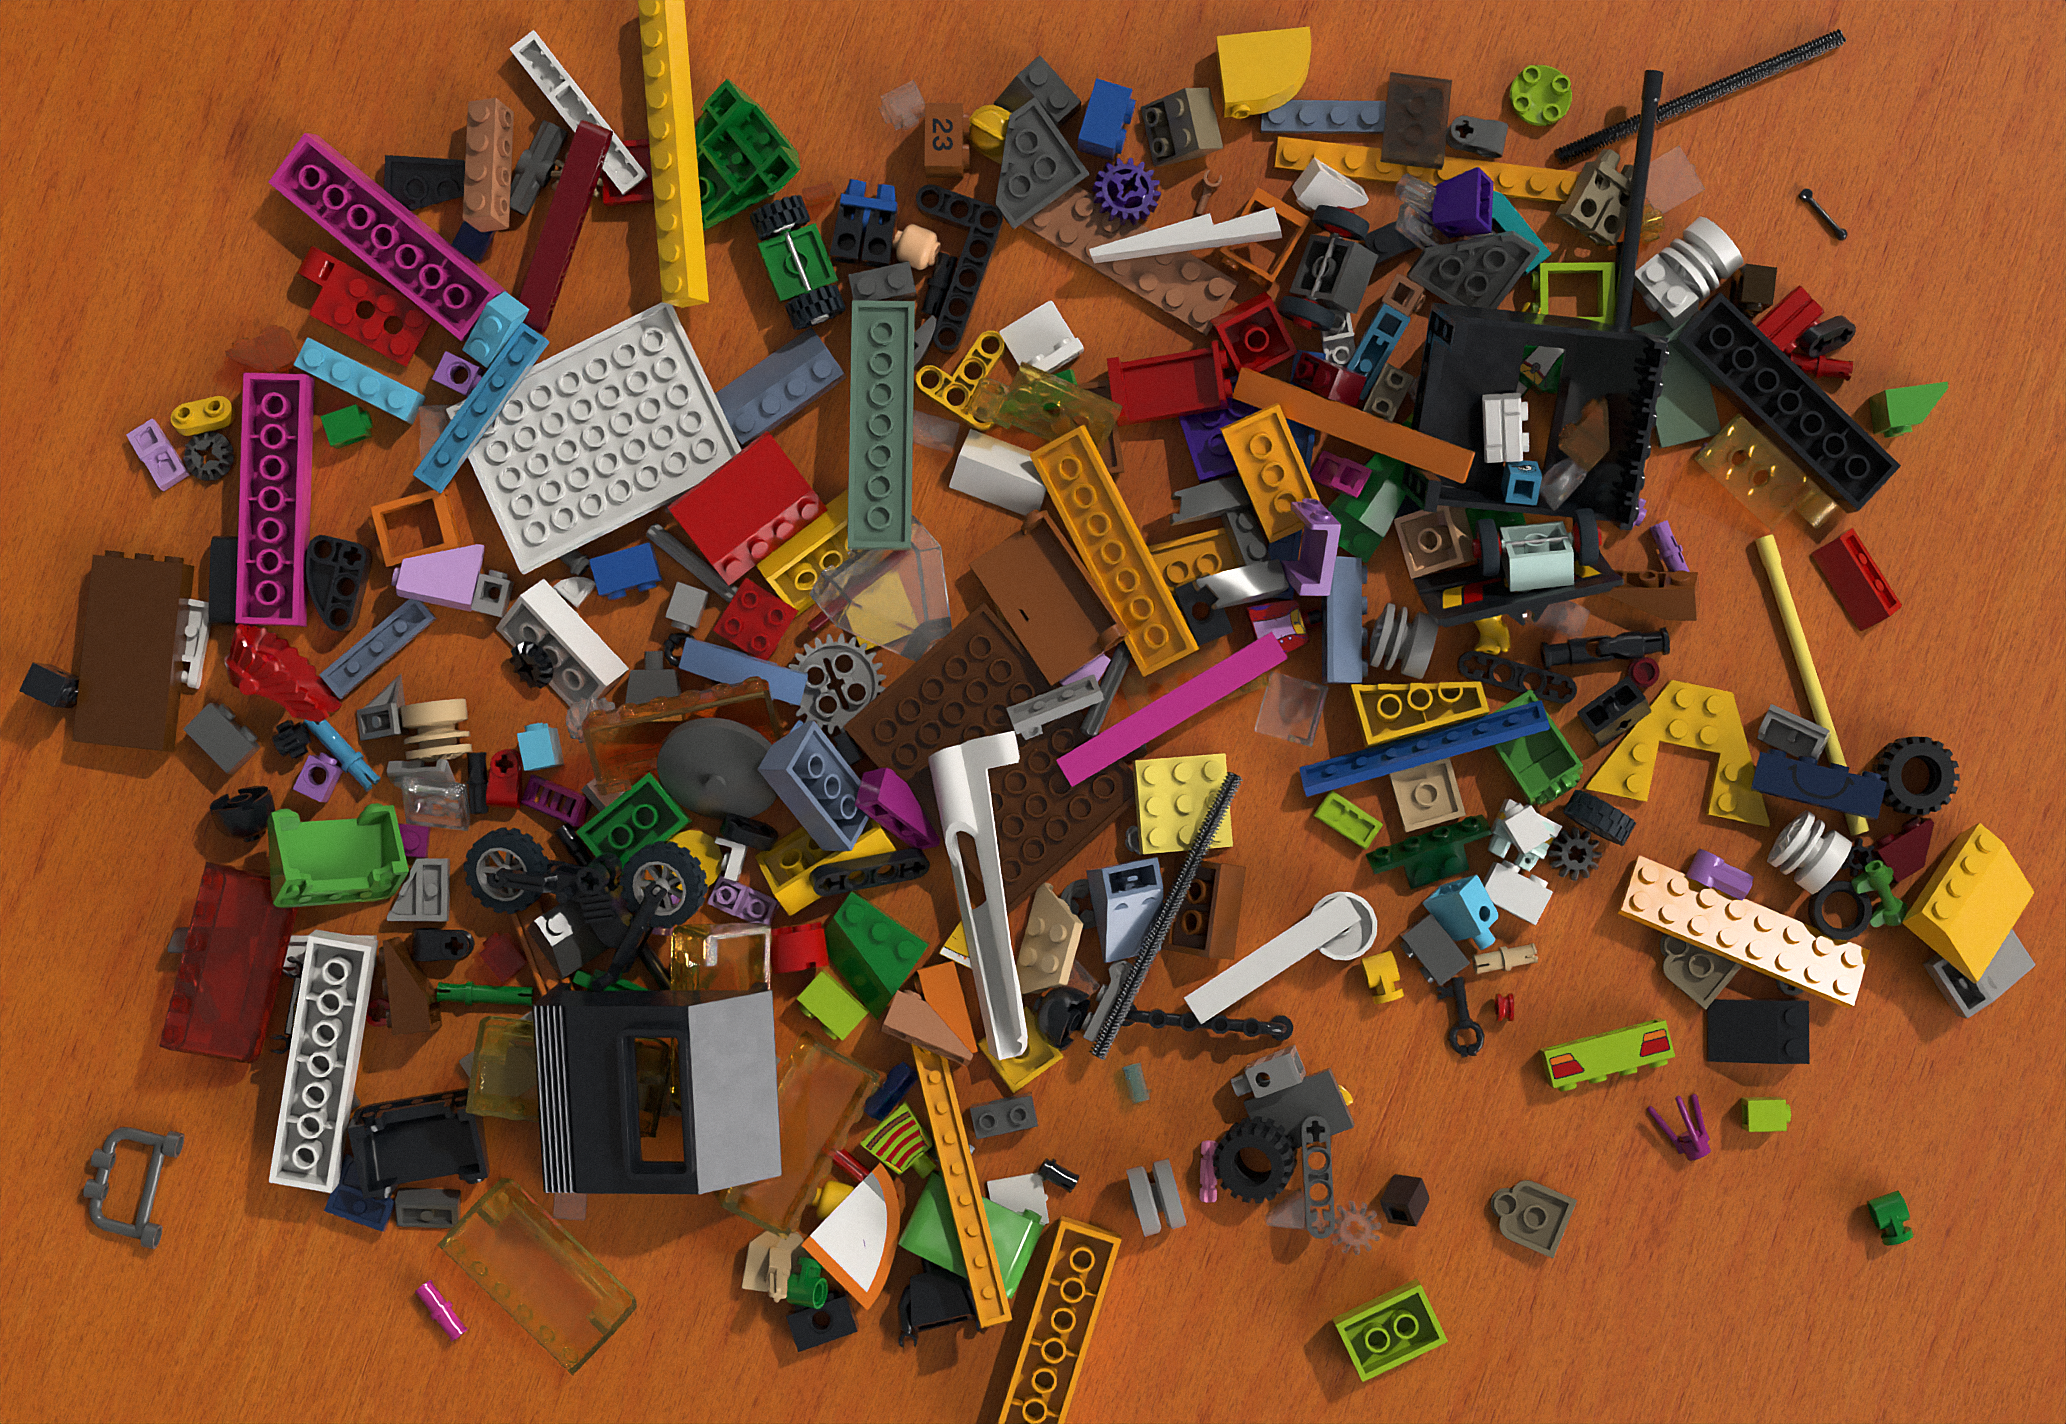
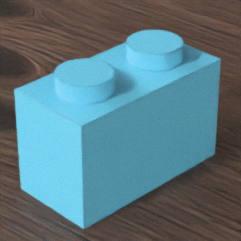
(495, 328)
(540, 747)

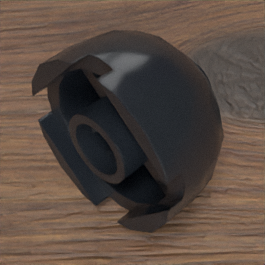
(243, 814)
(1060, 1014)

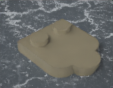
(1696, 970)
(1533, 1215)

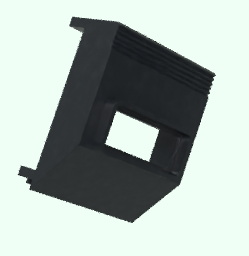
(1482, 352)
(592, 1089)

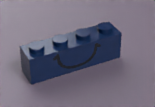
(1818, 785)

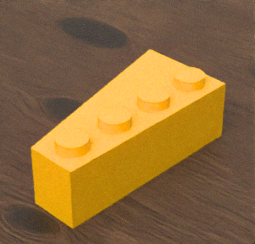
(1406, 710)

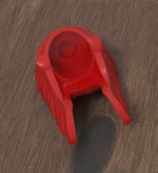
(271, 668)

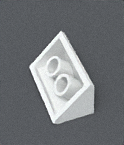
(998, 474)

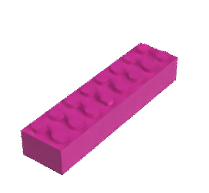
(385, 235)
(274, 499)

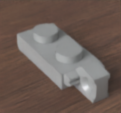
(1106, 997)

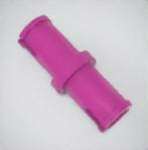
(441, 1310)

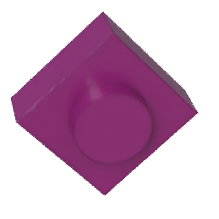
(415, 839)

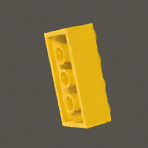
(800, 560)
(797, 855)

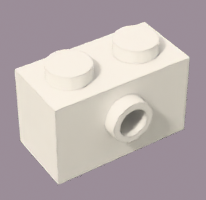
(1665, 292)

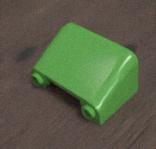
(335, 858)
(934, 1237)

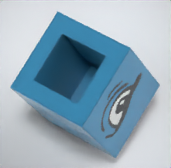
(1521, 482)

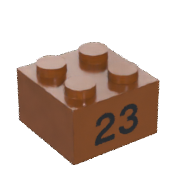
(944, 140)

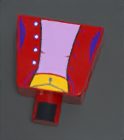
(1284, 621)

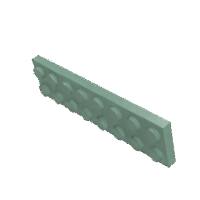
(881, 425)

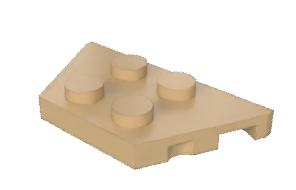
(1048, 943)

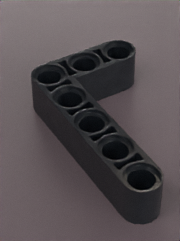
(967, 262)

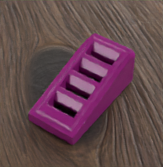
(579, 811)

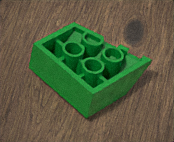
(872, 950)

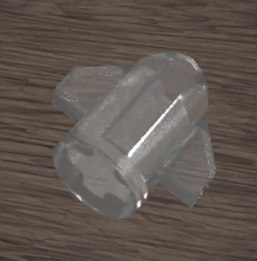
(1416, 192)

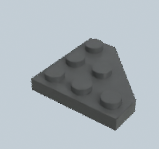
(1034, 165)
(1475, 269)

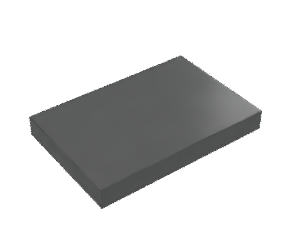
(1289, 1106)

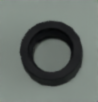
(1861, 921)

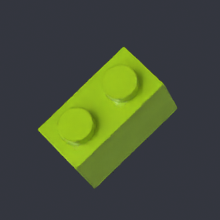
(831, 1005)

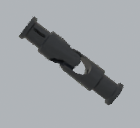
(1623, 646)

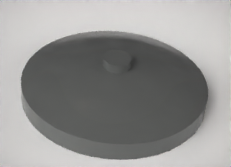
(714, 767)

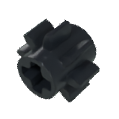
(291, 739)
(1864, 858)

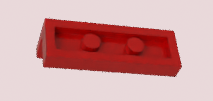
(1856, 580)

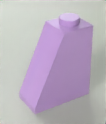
(441, 577)

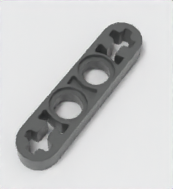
(1314, 1176)

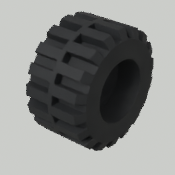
(1940, 775)
(1244, 1180)

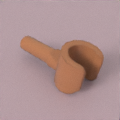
(1207, 191)

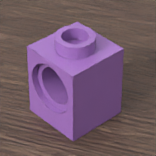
(449, 366)
(306, 784)

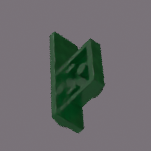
(1432, 854)

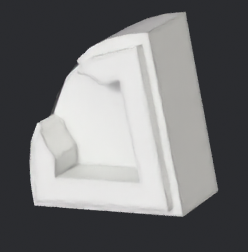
(575, 589)

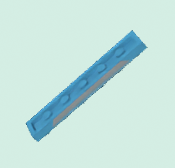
(481, 408)

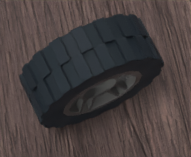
(1599, 817)

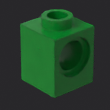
(347, 426)

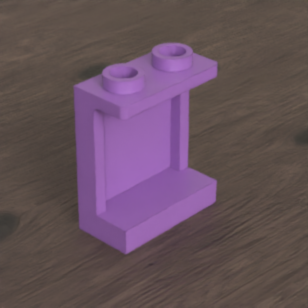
(1318, 552)

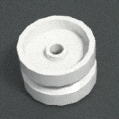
(1358, 937)

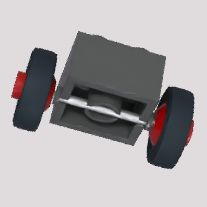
(1331, 271)

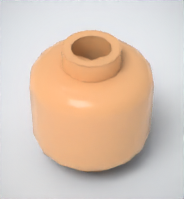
(916, 246)

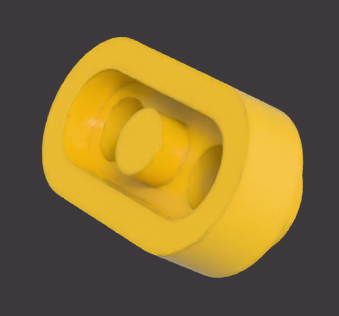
(201, 415)

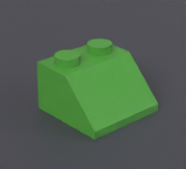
(1900, 409)

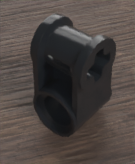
(436, 944)

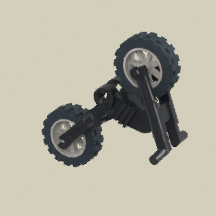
(593, 887)

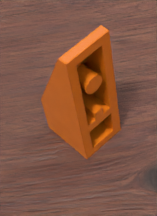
(945, 995)

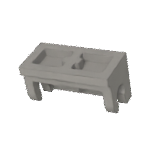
(1792, 733)

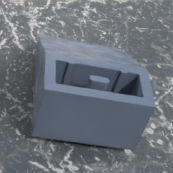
(1125, 905)

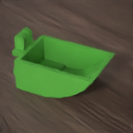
(1541, 762)

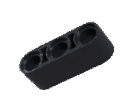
(223, 580)

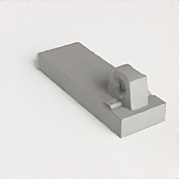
(1032, 713)

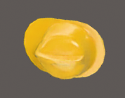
(989, 131)

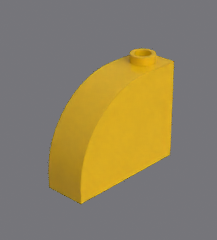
(1261, 69)

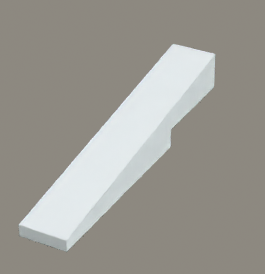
(575, 106)
(1192, 235)
(1272, 958)

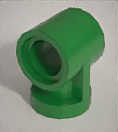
(1889, 1213)
(807, 1287)

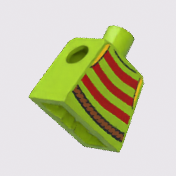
(901, 1142)

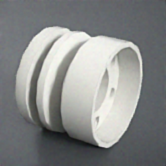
(1703, 256)
(1814, 855)

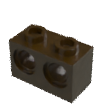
(1753, 289)

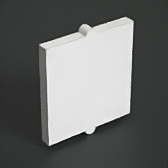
(1020, 1193)

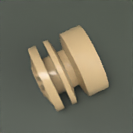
(436, 729)

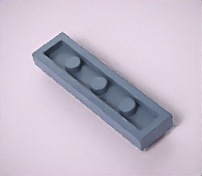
(1325, 117)
(377, 647)

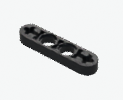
(1516, 678)
(826, 878)

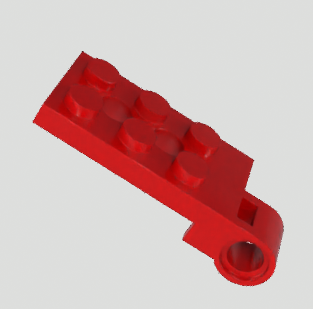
(342, 293)

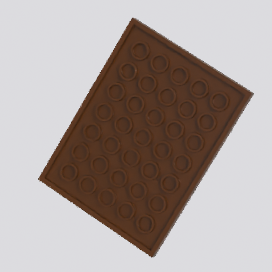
(963, 695)

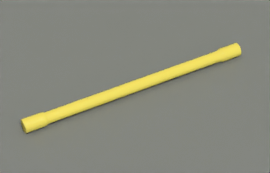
(1772, 562)

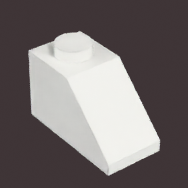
(1326, 186)

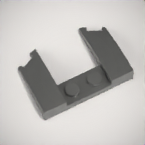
(1257, 574)

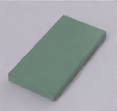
(1686, 402)

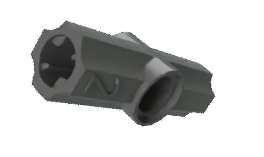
(535, 167)

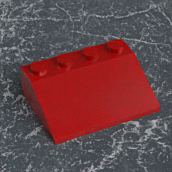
(747, 508)

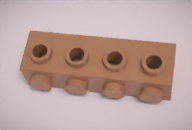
(488, 165)

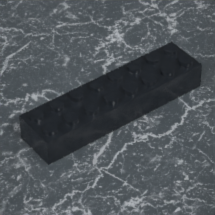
(1784, 403)

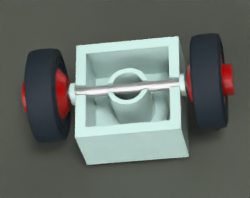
(1537, 553)

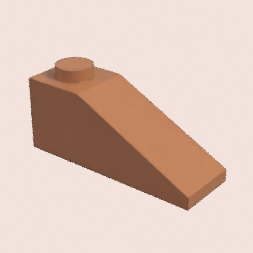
(921, 1026)

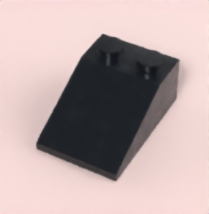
(1758, 1031)

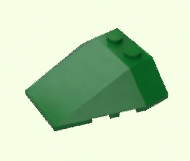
(739, 155)

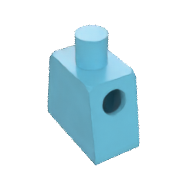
(1464, 910)

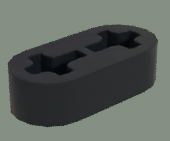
(1827, 336)
(748, 832)

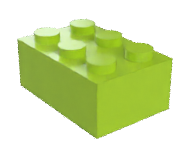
(1390, 1330)

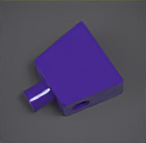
(1463, 205)

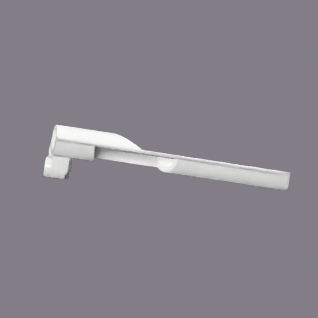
(966, 806)

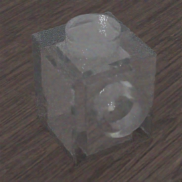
(903, 106)

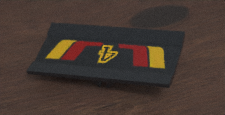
(1468, 596)

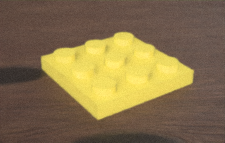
(1174, 800)

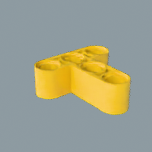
(960, 382)

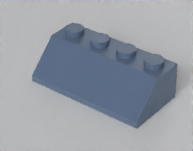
(779, 387)
(1342, 624)
(816, 786)

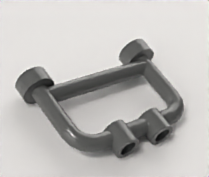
(97, 1189)

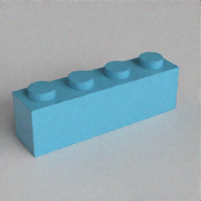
(359, 380)

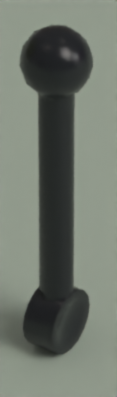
(1806, 196)

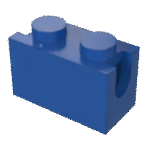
(625, 571)

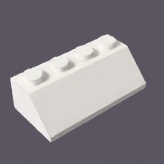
(578, 655)

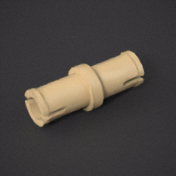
(1504, 958)

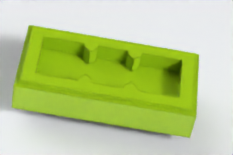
(1348, 819)

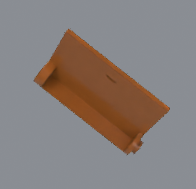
(1064, 606)

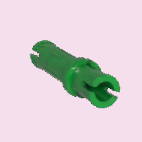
(484, 994)

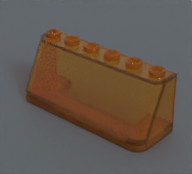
(630, 737)

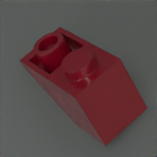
(1329, 379)
(1907, 849)

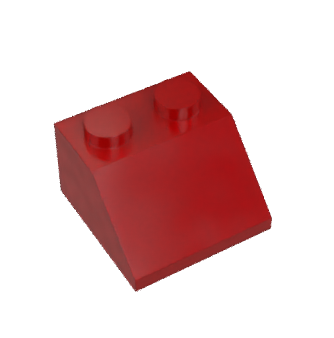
(1254, 334)

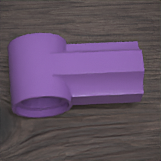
(1715, 873)

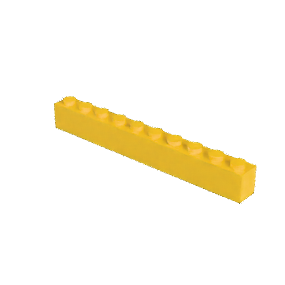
(673, 152)

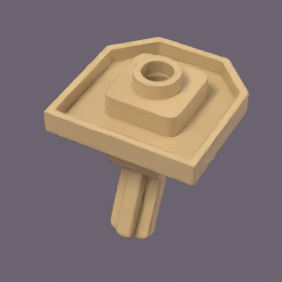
(772, 1262)

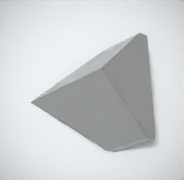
(382, 714)

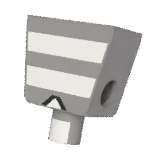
(1282, 1067)

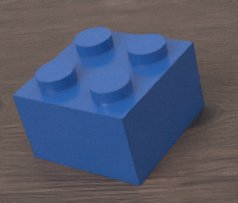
(1104, 120)

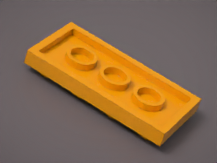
(1270, 469)

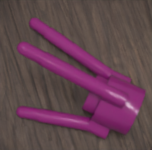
(1695, 1140)

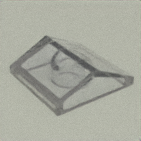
(1291, 709)

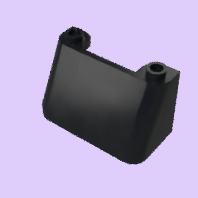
(417, 1142)

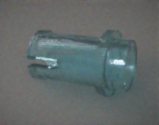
(1136, 1083)

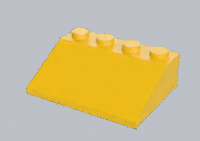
(1970, 902)

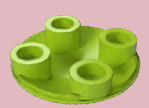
(1541, 95)

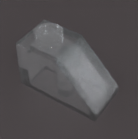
(1562, 617)

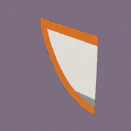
(838, 1244)

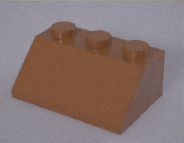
(1209, 912)

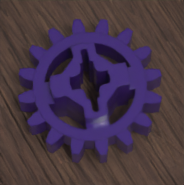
(1137, 202)

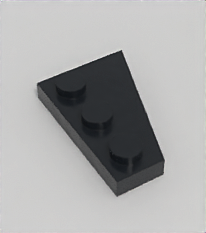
(423, 181)

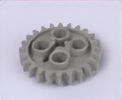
(863, 673)

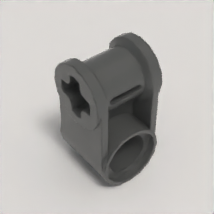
(1482, 136)

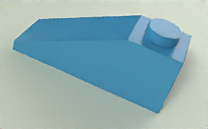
(1377, 344)

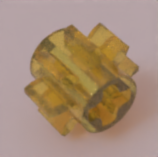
(1652, 225)

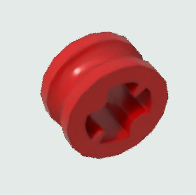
(374, 1004)
(1504, 1007)

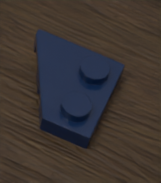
(348, 1200)

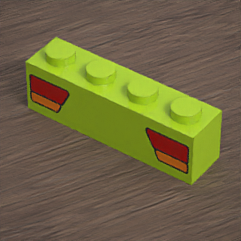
(1607, 1053)

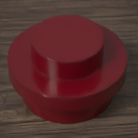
(1643, 672)

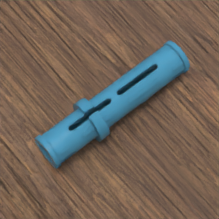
(344, 753)

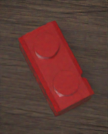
(1790, 319)

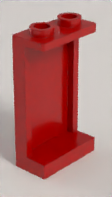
(1170, 385)

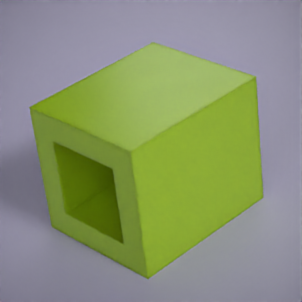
(1765, 1114)

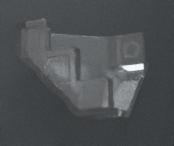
(890, 595)

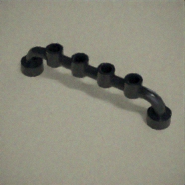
(1278, 1027)

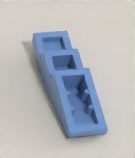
(735, 666)

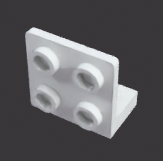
(1042, 339)

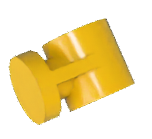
(1381, 973)

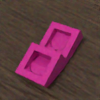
(1340, 474)

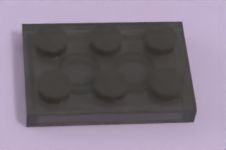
(1416, 121)

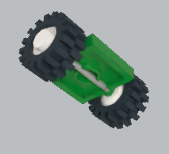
(797, 262)

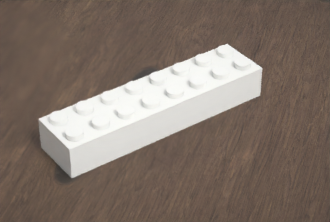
(323, 1061)

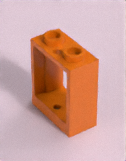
(1286, 215)
(445, 517)

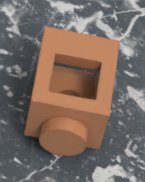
(1405, 295)

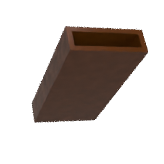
(133, 651)

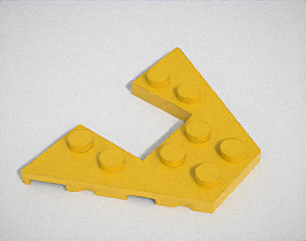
(1693, 719)

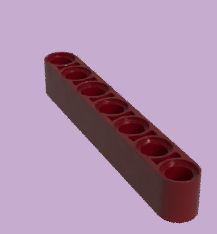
(564, 223)

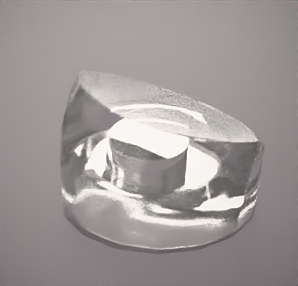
(1561, 482)

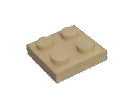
(1427, 794)

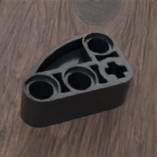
(328, 574)

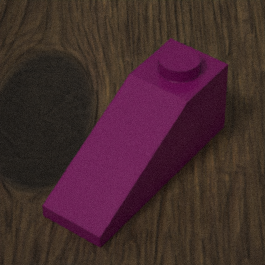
(894, 806)

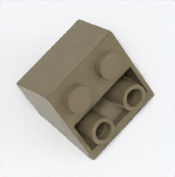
(1182, 126)

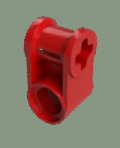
(504, 786)

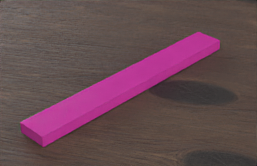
(1171, 709)

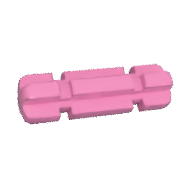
(1208, 1192)

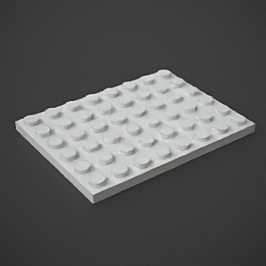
(600, 437)

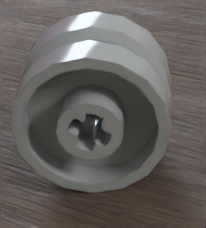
(1155, 1197)

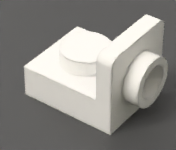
(732, 861)

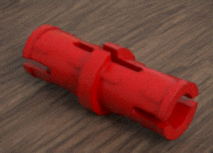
(1823, 366)

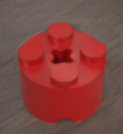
(798, 948)

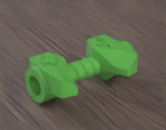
(1878, 878)

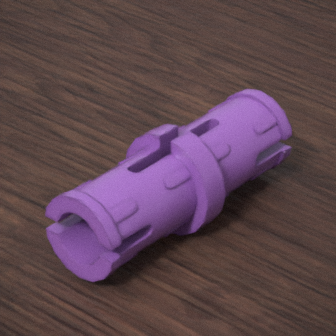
(1668, 547)

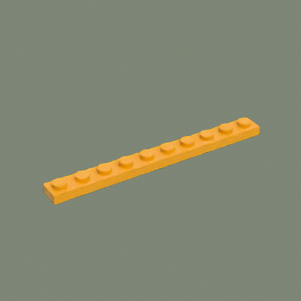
(1365, 164)
(962, 1188)

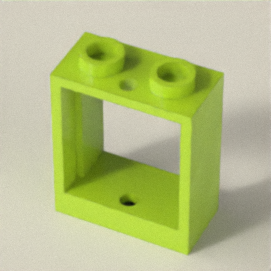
(1605, 286)

